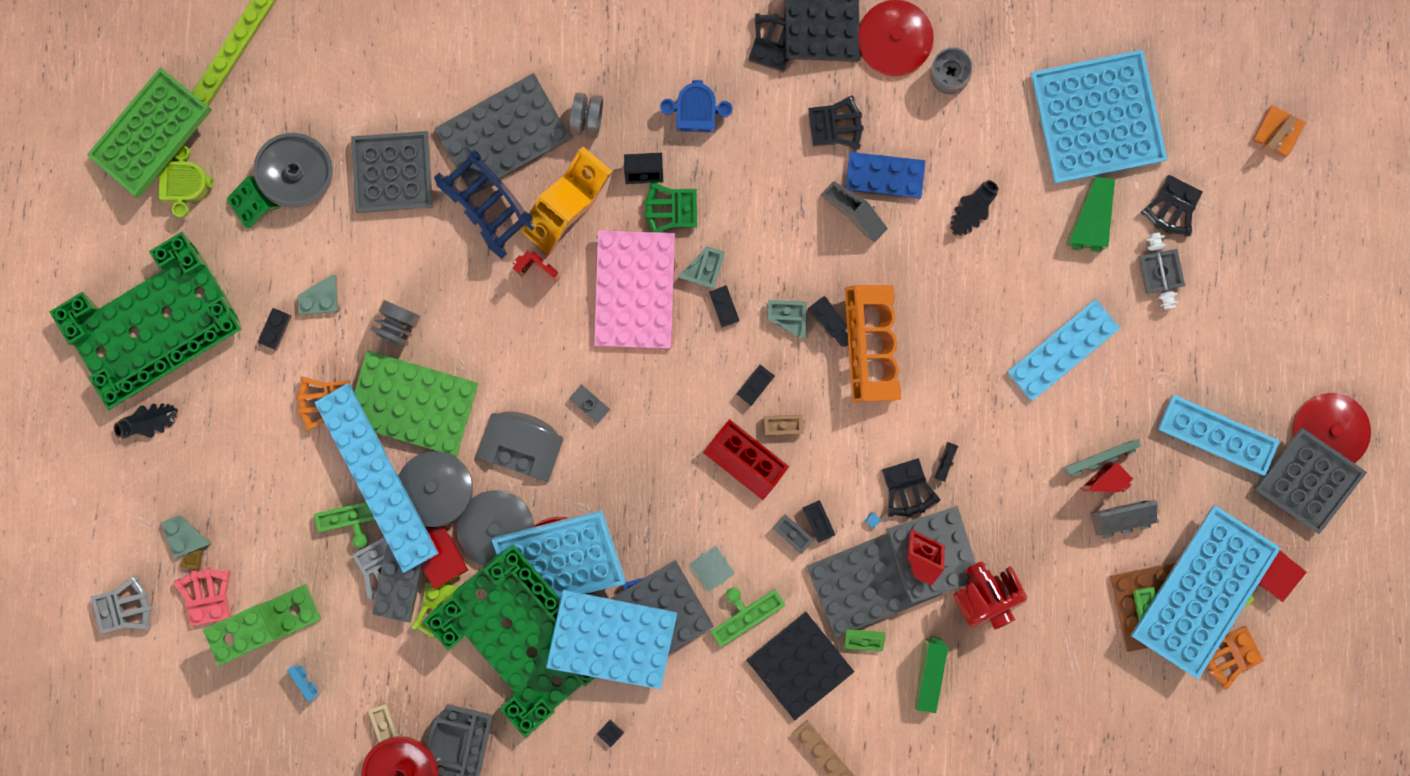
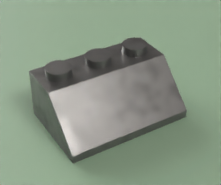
(1124, 518)

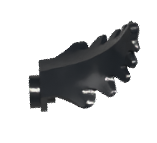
(974, 208)
(146, 421)

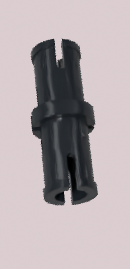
(946, 461)

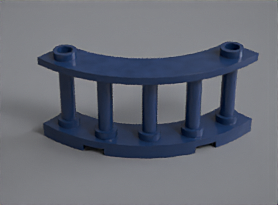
(475, 214)

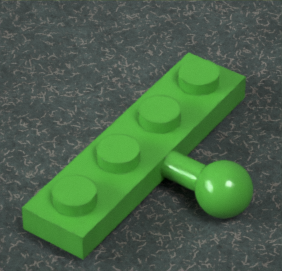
(344, 517)
(747, 616)

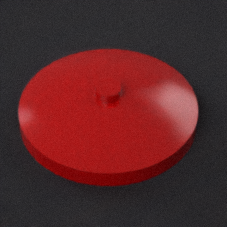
(895, 37)
(1336, 422)
(400, 758)

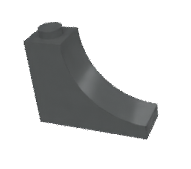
(856, 210)

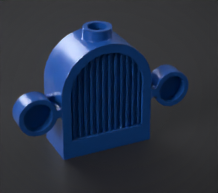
(696, 108)

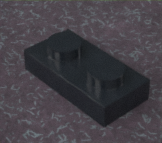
(724, 306)
(274, 329)
(755, 385)
(818, 521)

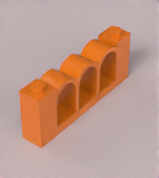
(881, 298)

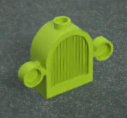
(183, 183)

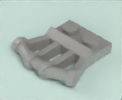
(370, 561)
(110, 611)

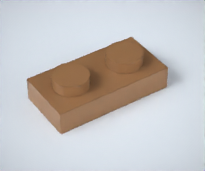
(1283, 129)
(783, 424)

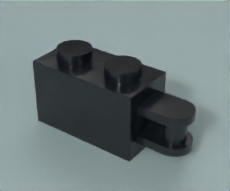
(829, 320)

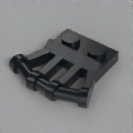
(765, 51)
(824, 129)
(1179, 195)
(904, 476)

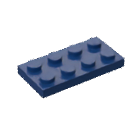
(885, 175)

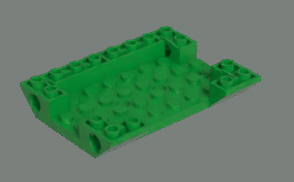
(162, 341)
(532, 605)

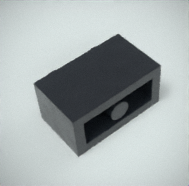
(643, 168)

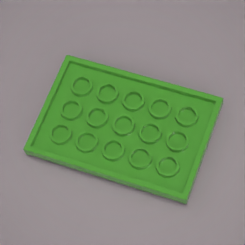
(149, 132)
(415, 402)

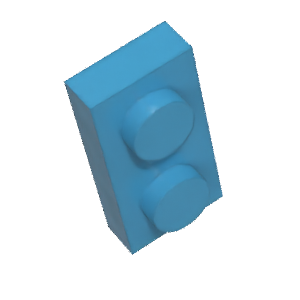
(299, 676)

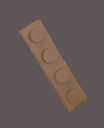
(821, 750)

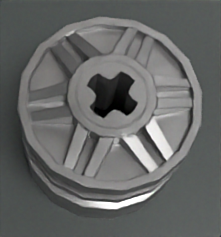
(955, 61)
(395, 323)

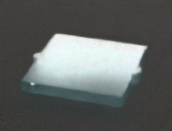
(712, 568)

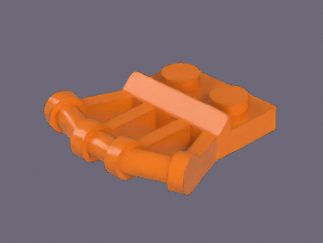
(328, 387)
(1243, 653)

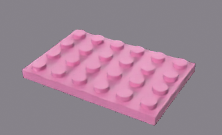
(634, 289)

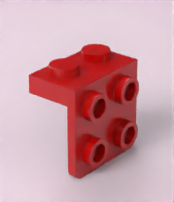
(524, 262)

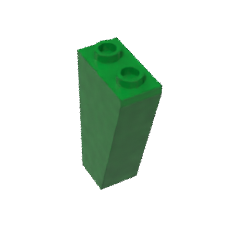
(1094, 217)
(931, 674)

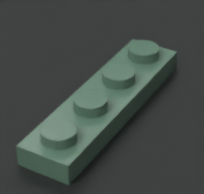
(1094, 461)

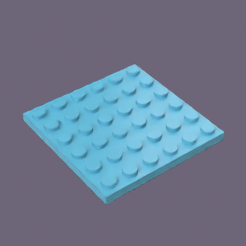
(1098, 116)

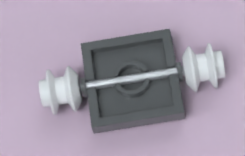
(1161, 271)

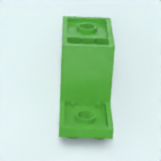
(261, 624)

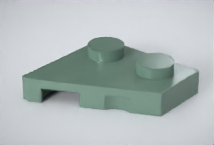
(704, 268)
(320, 297)
(788, 315)
(182, 536)

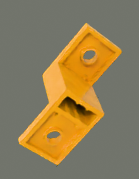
(566, 200)

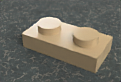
(383, 722)

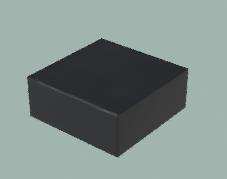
(610, 733)

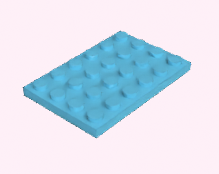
(570, 553)
(611, 639)

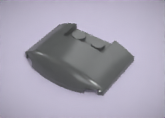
(521, 444)
(459, 740)

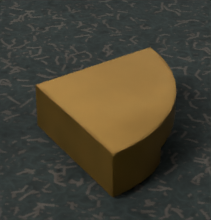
(193, 560)

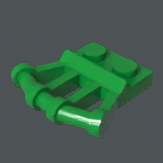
(683, 208)

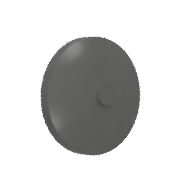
(293, 170)
(437, 487)
(491, 516)

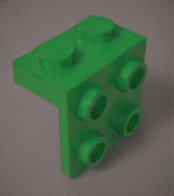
(250, 202)

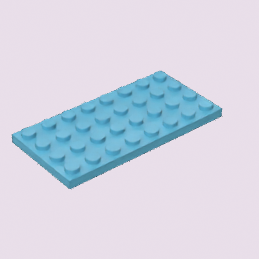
(1205, 591)

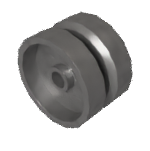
(586, 114)

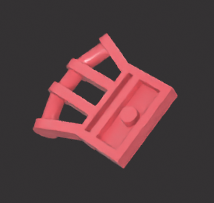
(209, 608)

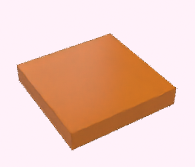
(1271, 122)

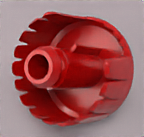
(989, 598)

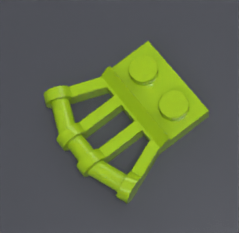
(431, 600)

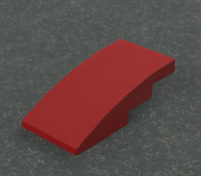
(447, 563)
(1281, 576)

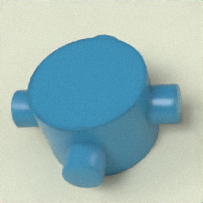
(872, 520)

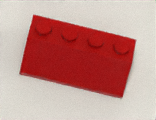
(746, 459)

